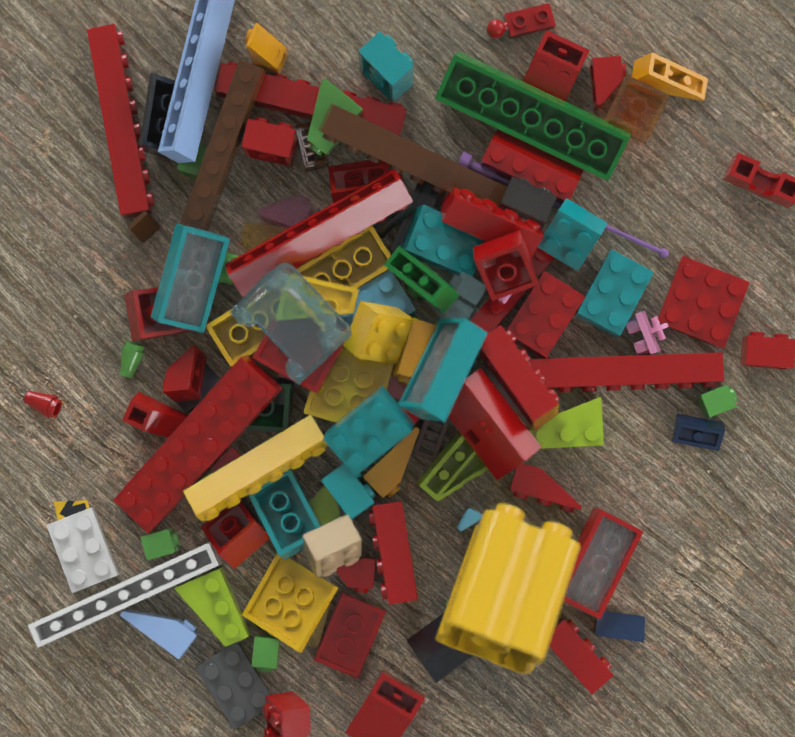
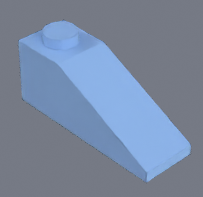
(167, 631)

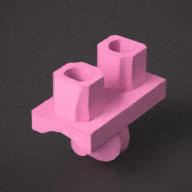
(649, 343)

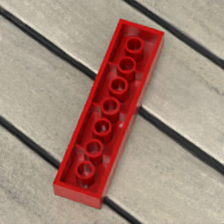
(198, 443)

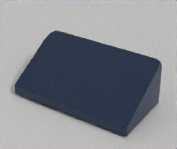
(698, 432)
(620, 626)

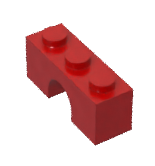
(751, 177)

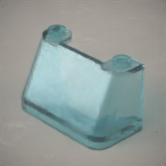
(293, 319)

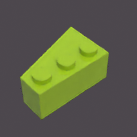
(573, 428)
(451, 469)
(216, 606)

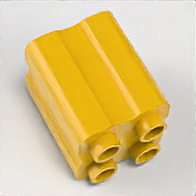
(509, 590)

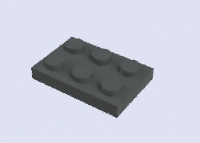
(234, 684)

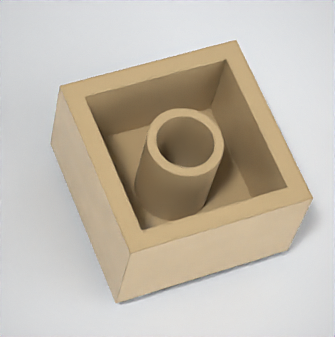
(332, 546)

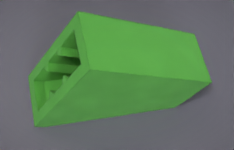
(328, 94)

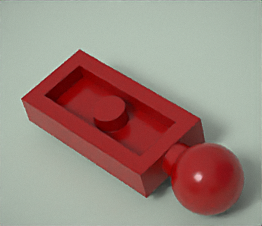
(523, 22)

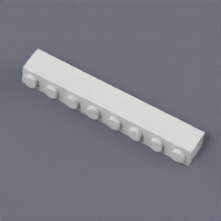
(124, 594)

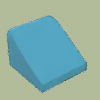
(469, 517)

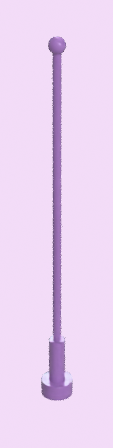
(480, 169)

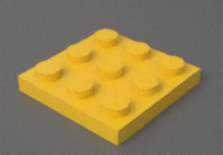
(347, 386)
(290, 602)

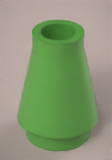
(130, 358)

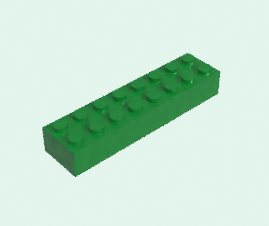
(532, 115)

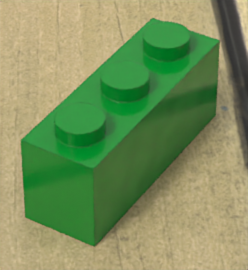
(421, 279)

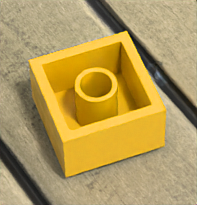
(378, 332)

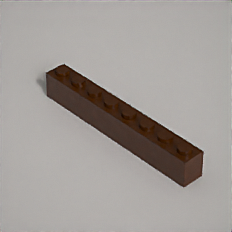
(223, 146)
(405, 155)

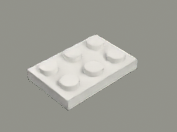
(82, 549)

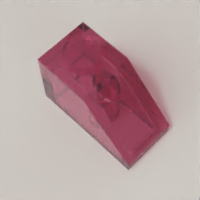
(287, 211)

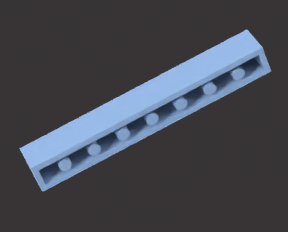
(195, 80)

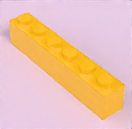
(256, 468)

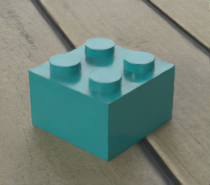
(572, 234)
(349, 491)

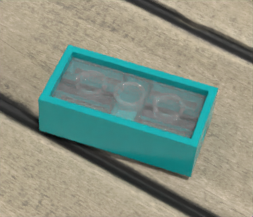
(190, 278)
(442, 369)

